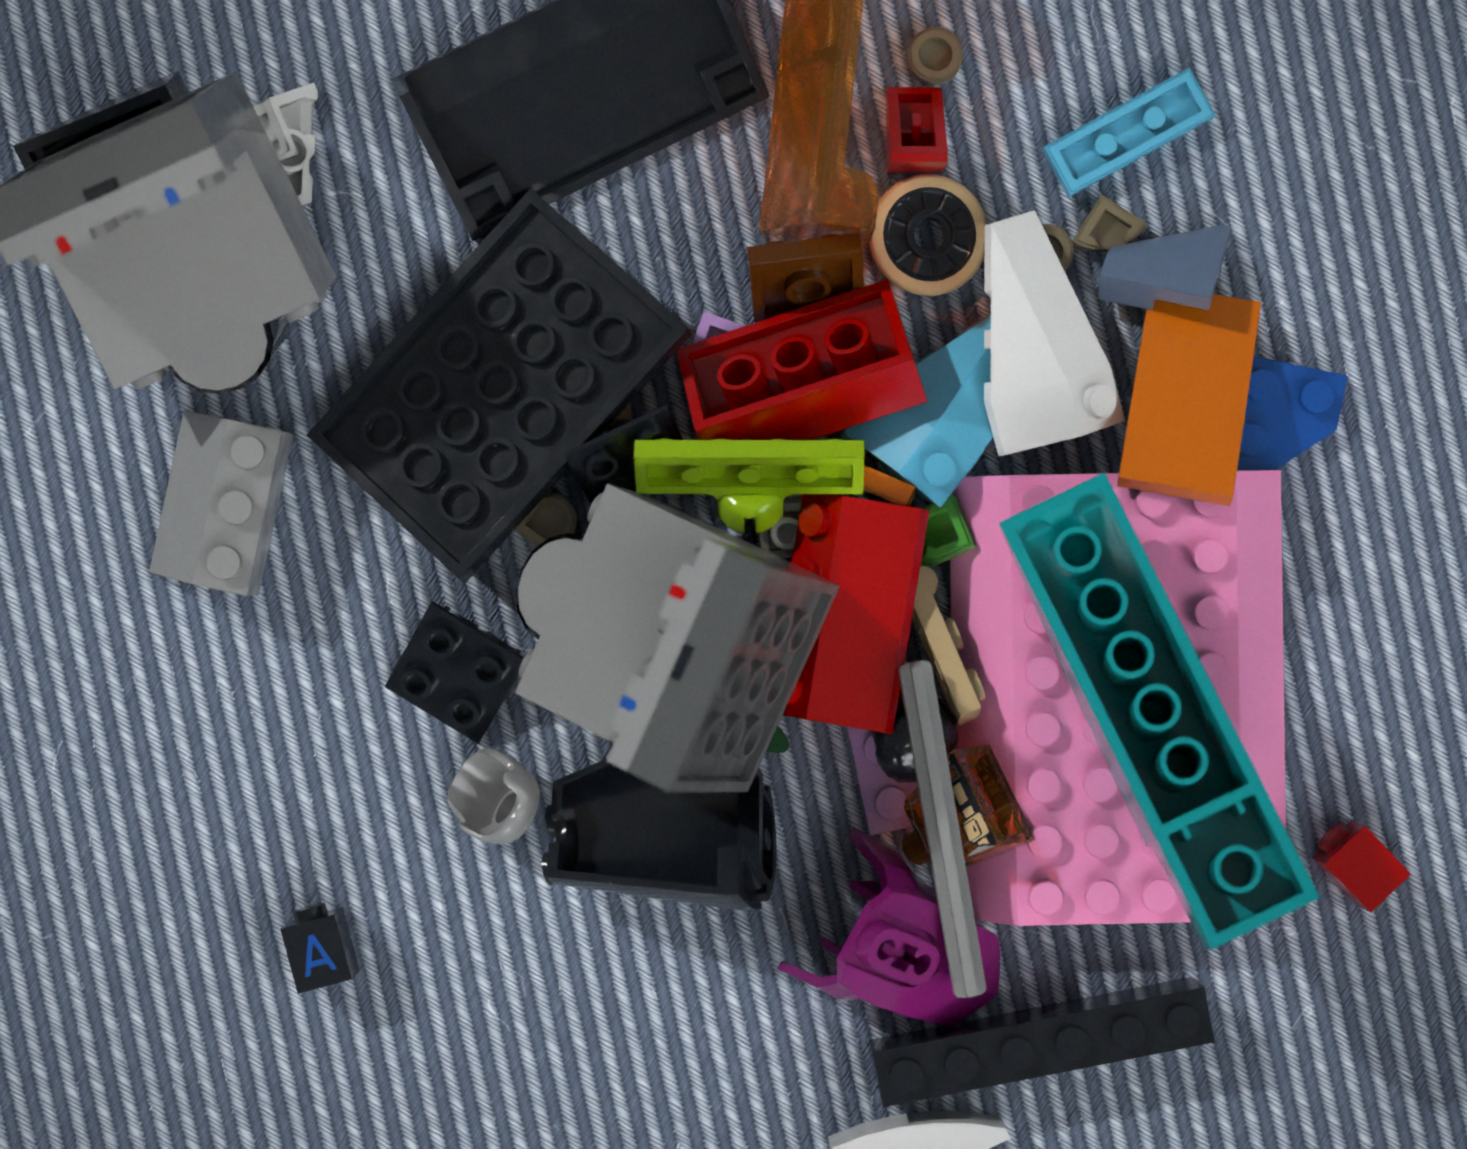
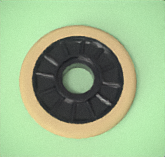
(963, 230)

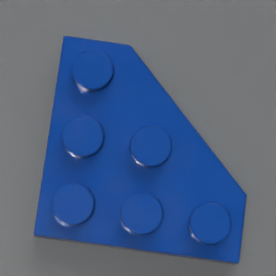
(1287, 412)

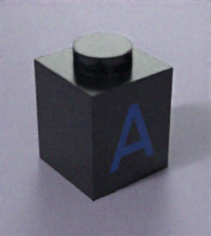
(319, 947)

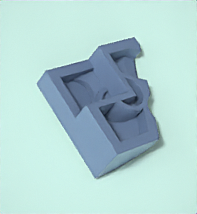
(1165, 268)

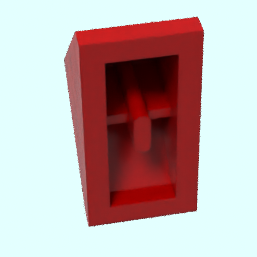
(915, 131)

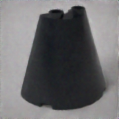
(659, 843)

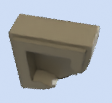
(1107, 226)

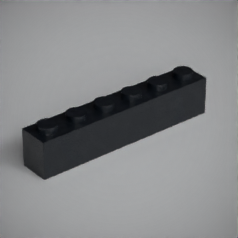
(1041, 1041)

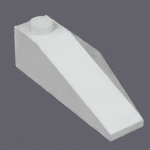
(1044, 356)

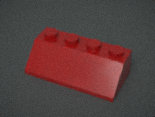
(804, 370)
(876, 560)

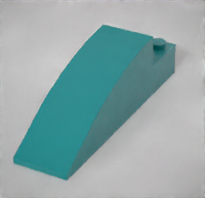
(1156, 714)

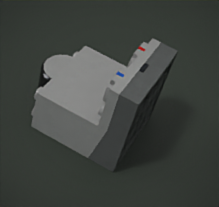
(173, 241)
(668, 640)

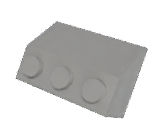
(221, 503)

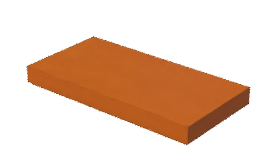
(1190, 399)

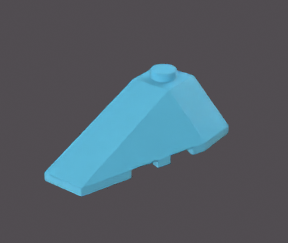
(944, 437)

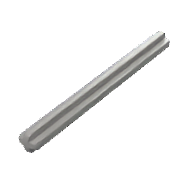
(942, 829)

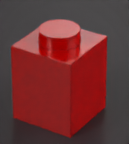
(1360, 864)

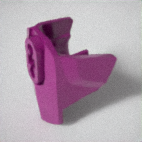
(899, 947)

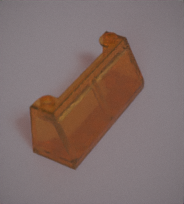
(805, 173)

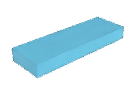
(1128, 132)

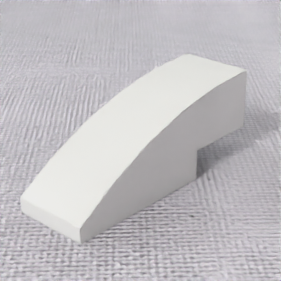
(924, 1131)

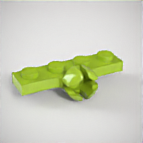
(749, 475)

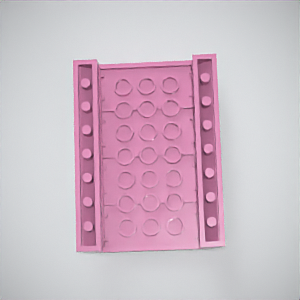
(1228, 594)

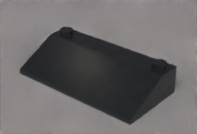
(574, 97)

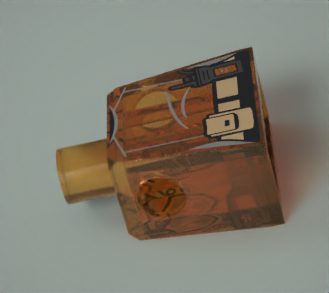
(985, 810)

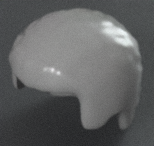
(494, 796)

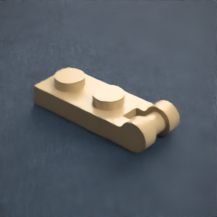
(940, 642)

